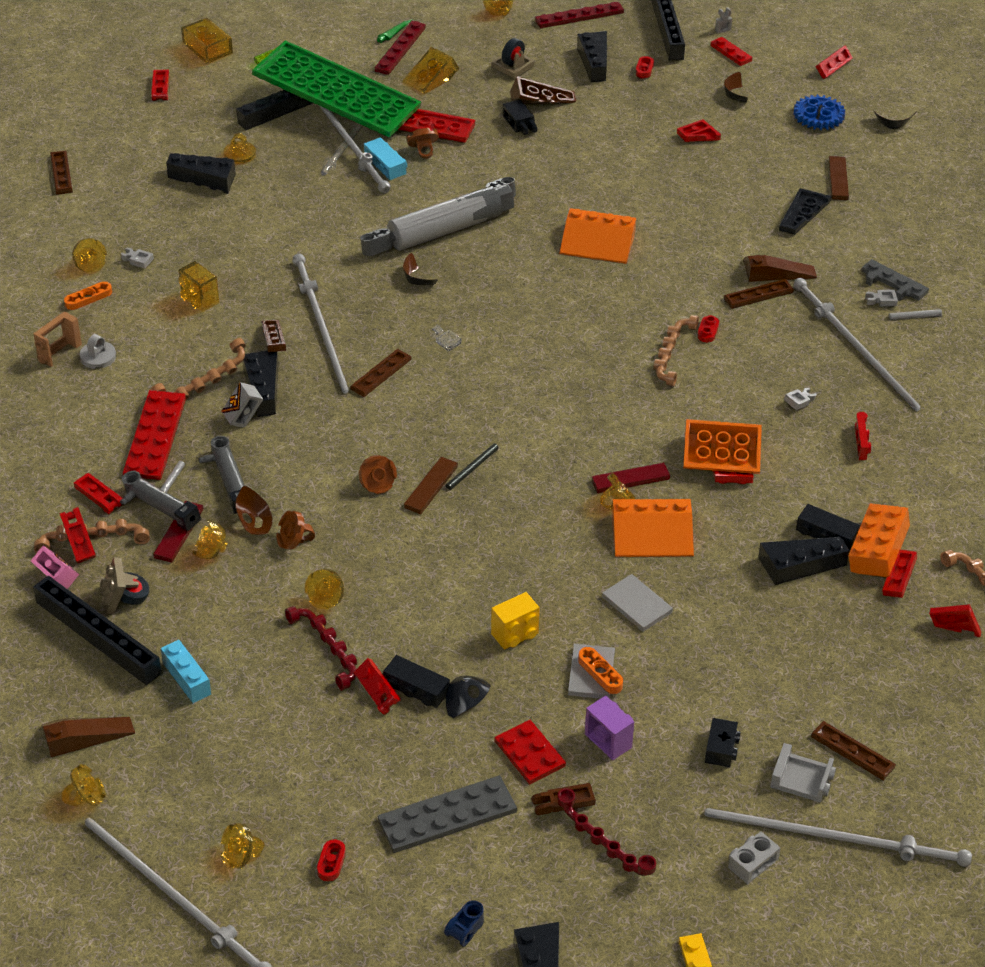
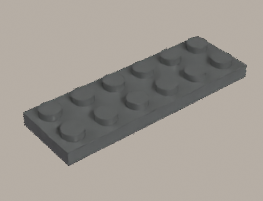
(447, 814)

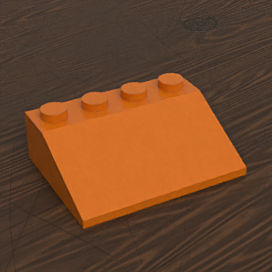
(598, 235)
(722, 446)
(652, 527)

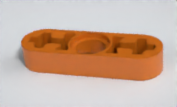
(97, 291)
(602, 679)

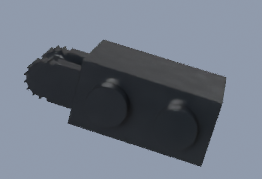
(519, 117)

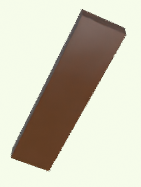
(61, 172)
(838, 178)
(758, 293)
(273, 335)
(380, 373)
(430, 485)
(853, 750)

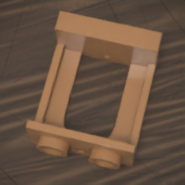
(70, 336)

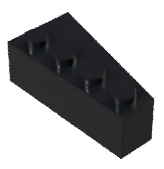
(593, 53)
(202, 170)
(262, 372)
(802, 558)
(537, 945)

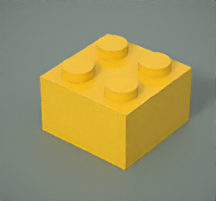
(515, 620)

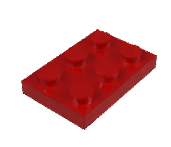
(530, 751)

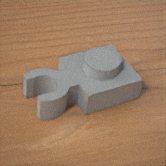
(724, 22)
(139, 258)
(883, 297)
(799, 399)

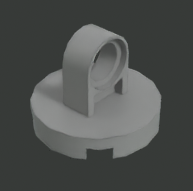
(97, 353)

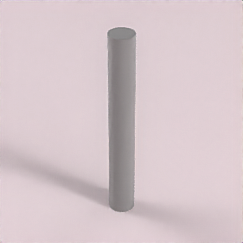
(915, 314)
(173, 475)

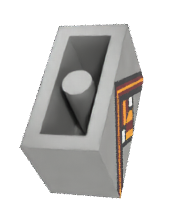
(242, 405)

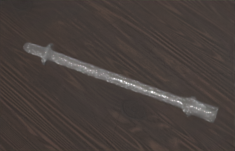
(330, 164)

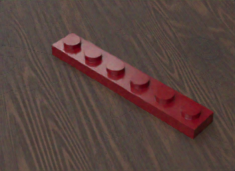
(577, 15)
(400, 47)

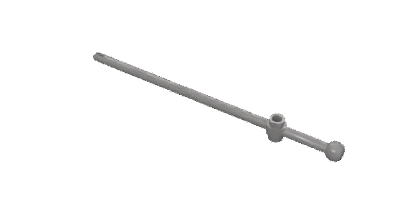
(365, 159)
(309, 287)
(826, 310)
(907, 846)
(222, 936)

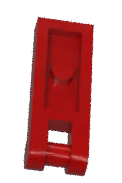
(160, 84)
(862, 436)
(98, 493)
(78, 535)
(376, 685)

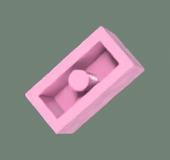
(54, 566)

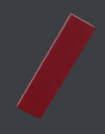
(633, 476)
(173, 540)

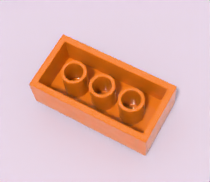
(879, 540)

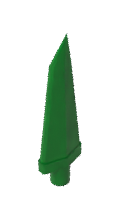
(387, 35)

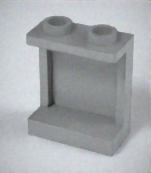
(802, 775)

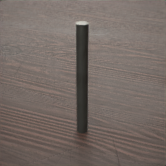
(472, 466)

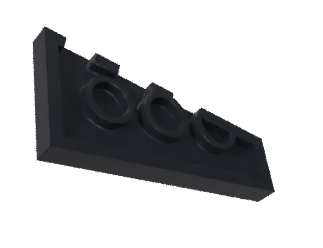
(803, 209)

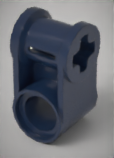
(464, 926)

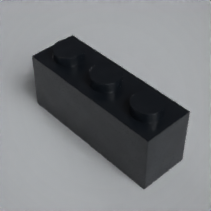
(824, 524)
(416, 681)

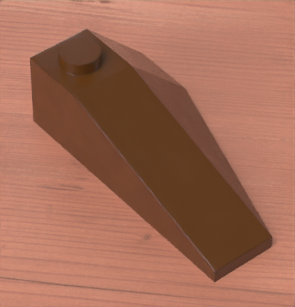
(539, 93)
(772, 268)
(79, 733)

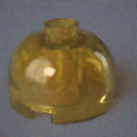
(498, 7)
(211, 541)

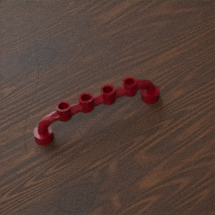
(327, 635)
(646, 863)

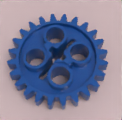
(830, 115)

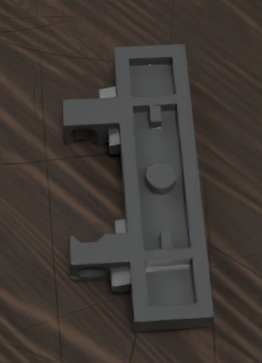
(903, 284)

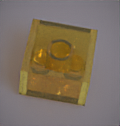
(198, 286)

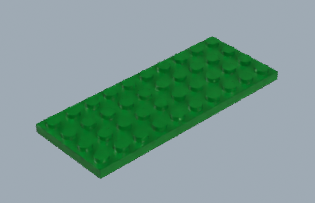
(337, 88)

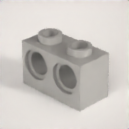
(753, 857)

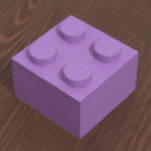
(609, 727)

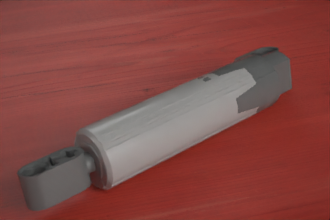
(442, 218)

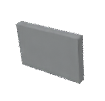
(637, 602)
(580, 681)

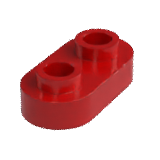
(644, 67)
(708, 329)
(330, 861)

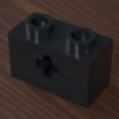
(721, 742)

